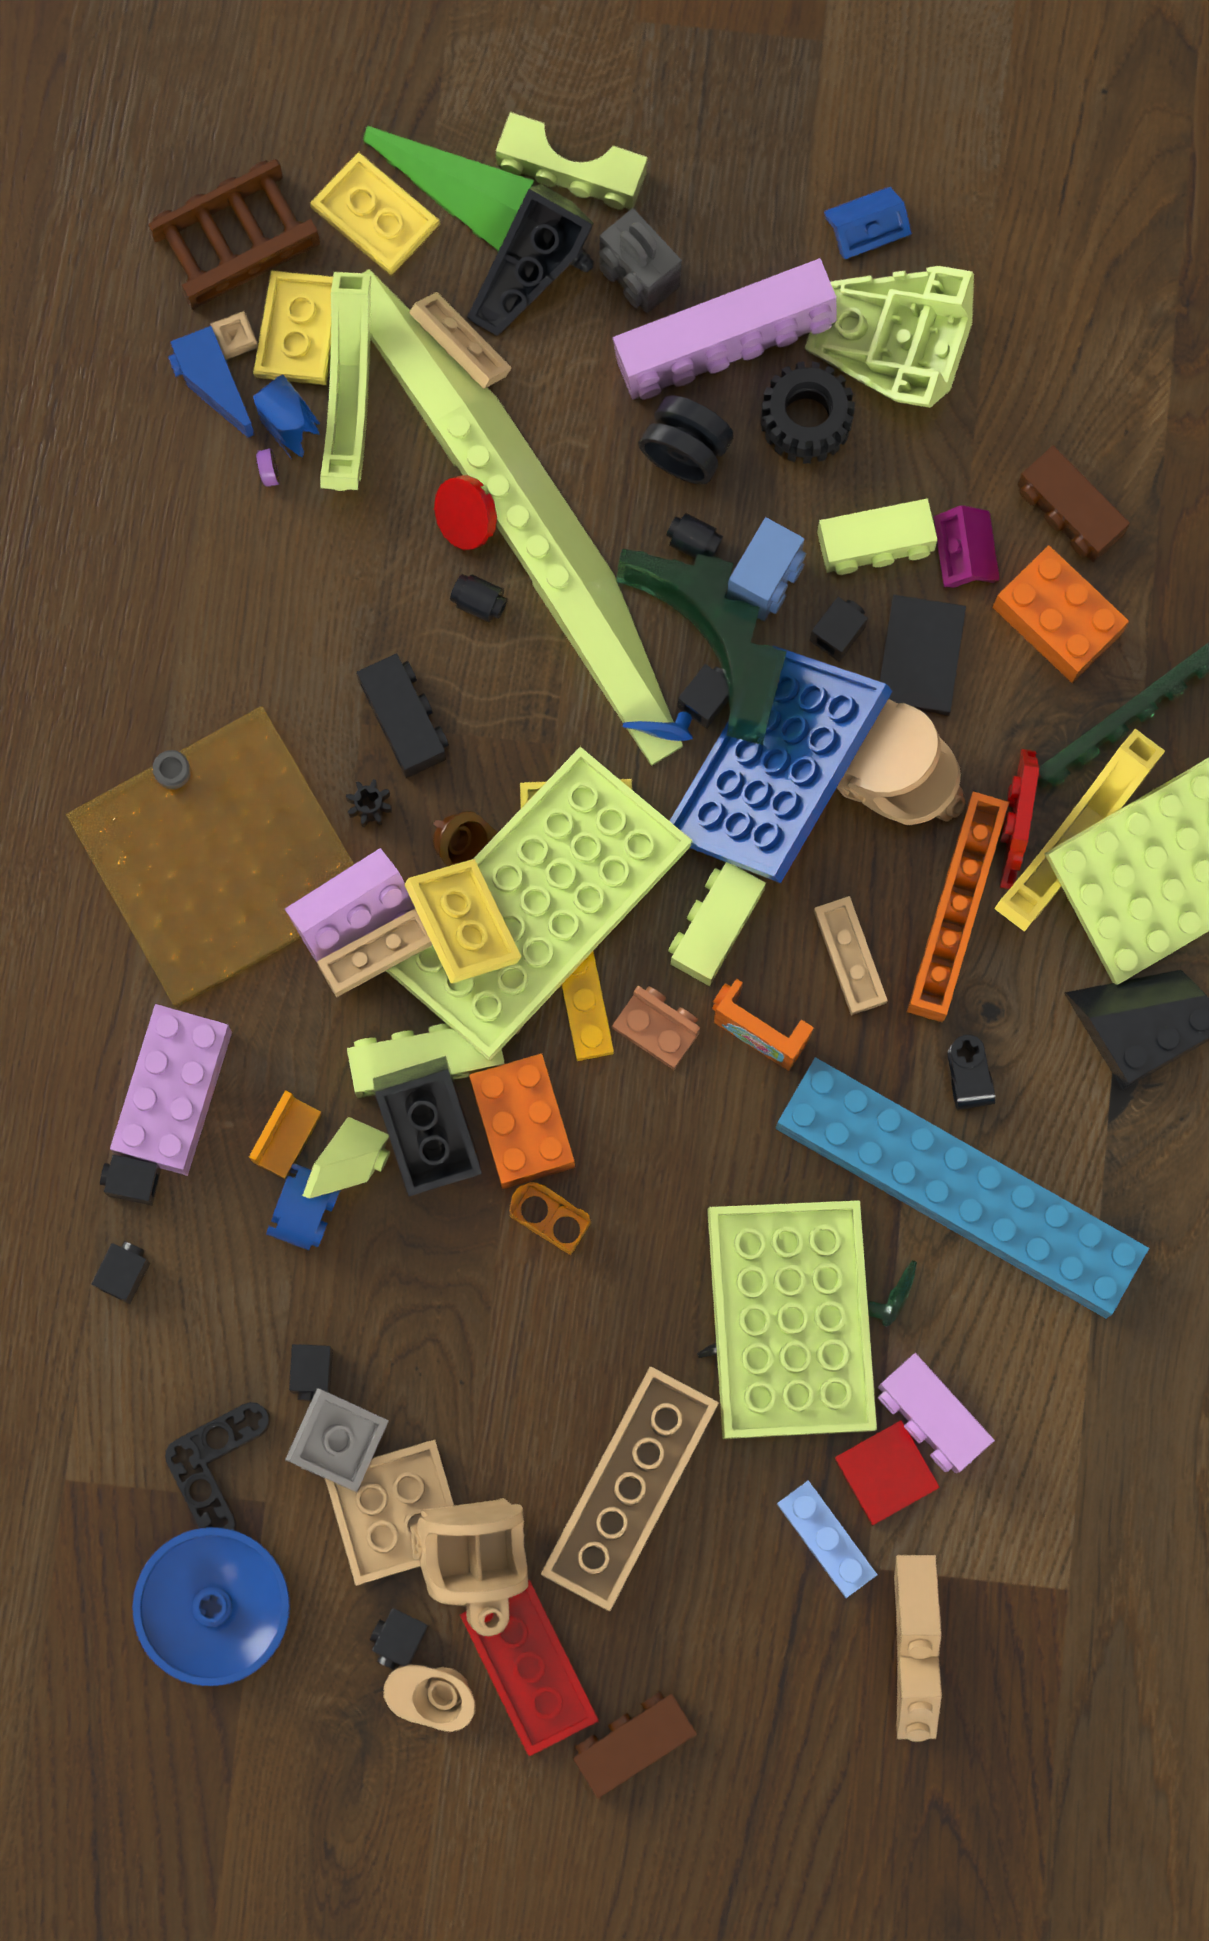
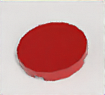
(465, 512)

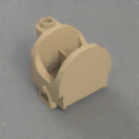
(905, 769)
(473, 1558)

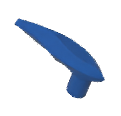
(669, 731)

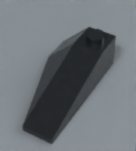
(534, 253)

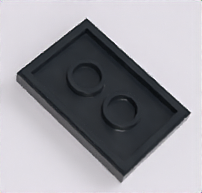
(922, 652)

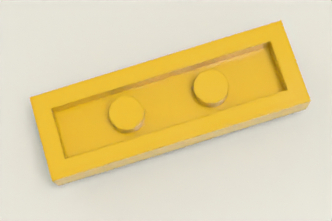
(587, 1012)

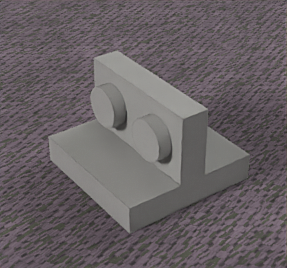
(336, 1440)

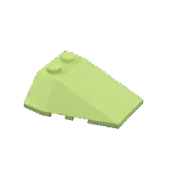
(900, 332)

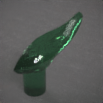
(896, 1300)

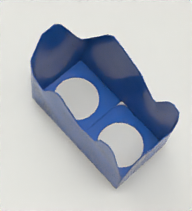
(285, 414)

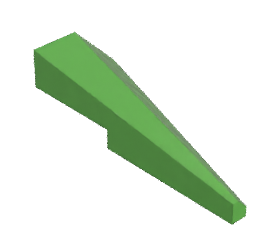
(465, 188)

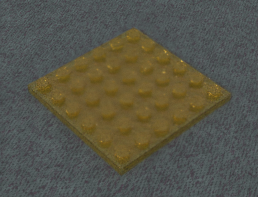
(213, 861)

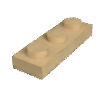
(460, 340)
(375, 953)
(850, 955)

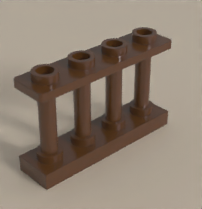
(234, 269)

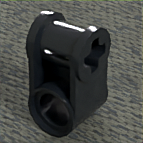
(970, 1080)

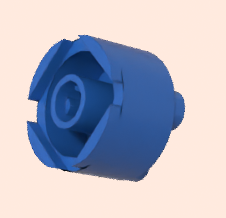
(299, 1216)

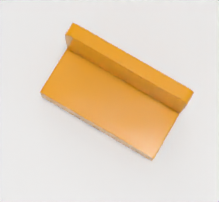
(285, 1135)

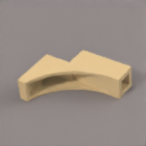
(917, 1647)

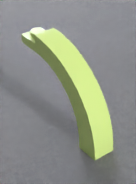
(348, 381)

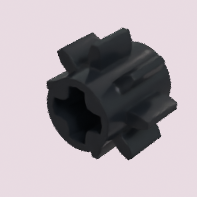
(374, 795)

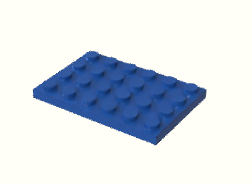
(763, 800)

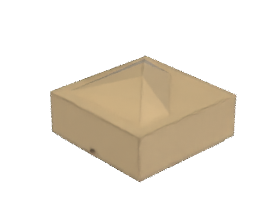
(234, 335)

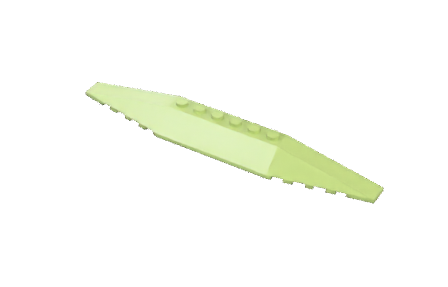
(530, 515)

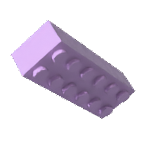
(726, 330)

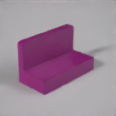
(966, 546)

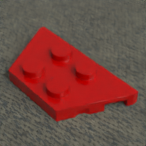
(1018, 821)

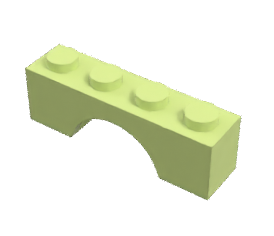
(612, 177)

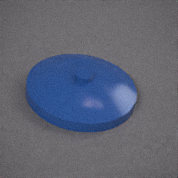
(211, 1606)

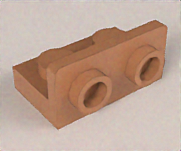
(657, 1026)

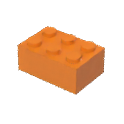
(1060, 614)
(522, 1121)

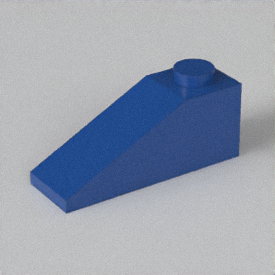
(208, 375)

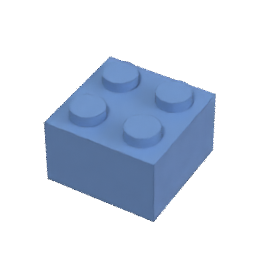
(766, 567)

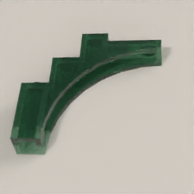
(728, 626)

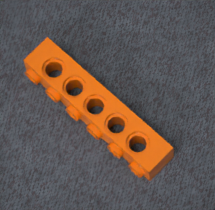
(957, 907)

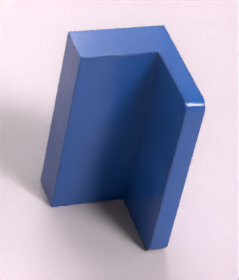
(869, 222)

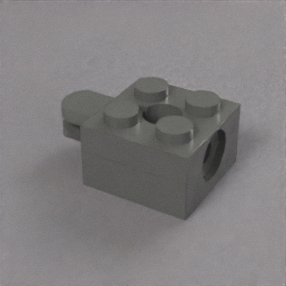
(639, 261)

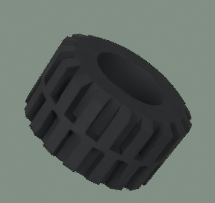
(814, 385)

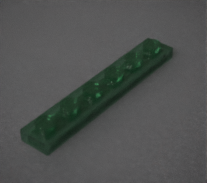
(1115, 725)

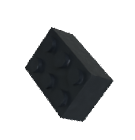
(427, 1126)

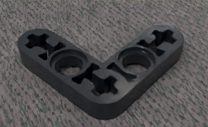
(205, 1454)

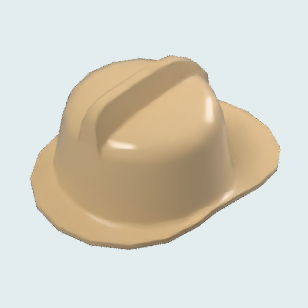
(430, 1697)

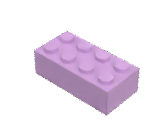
(171, 1089)

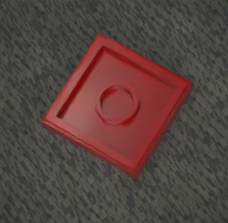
(886, 1472)

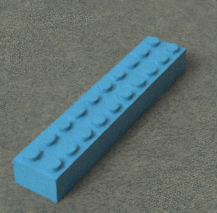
(962, 1188)

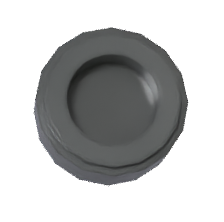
(171, 769)

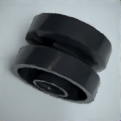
(686, 439)

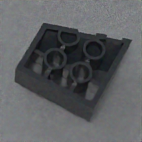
(1143, 1022)

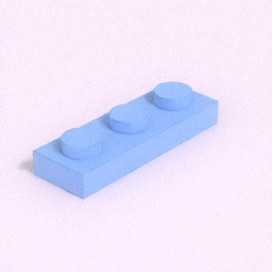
(827, 1539)

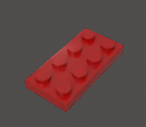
(533, 1675)

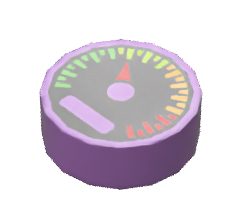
(268, 467)

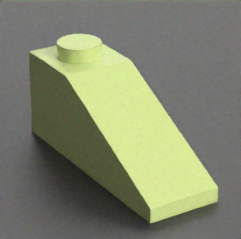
(348, 1159)

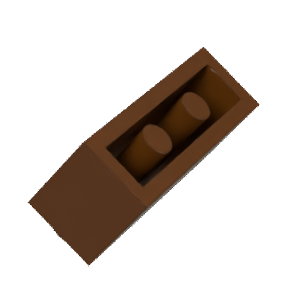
(1072, 504)
(633, 1743)

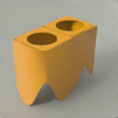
(554, 1213)

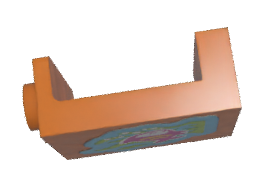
(756, 1032)

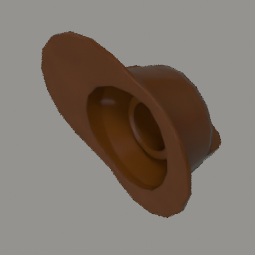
(461, 837)

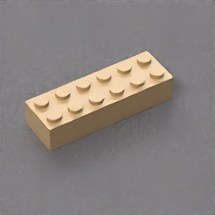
(629, 1489)

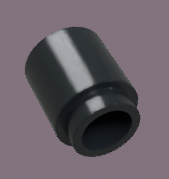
(693, 536)
(478, 597)

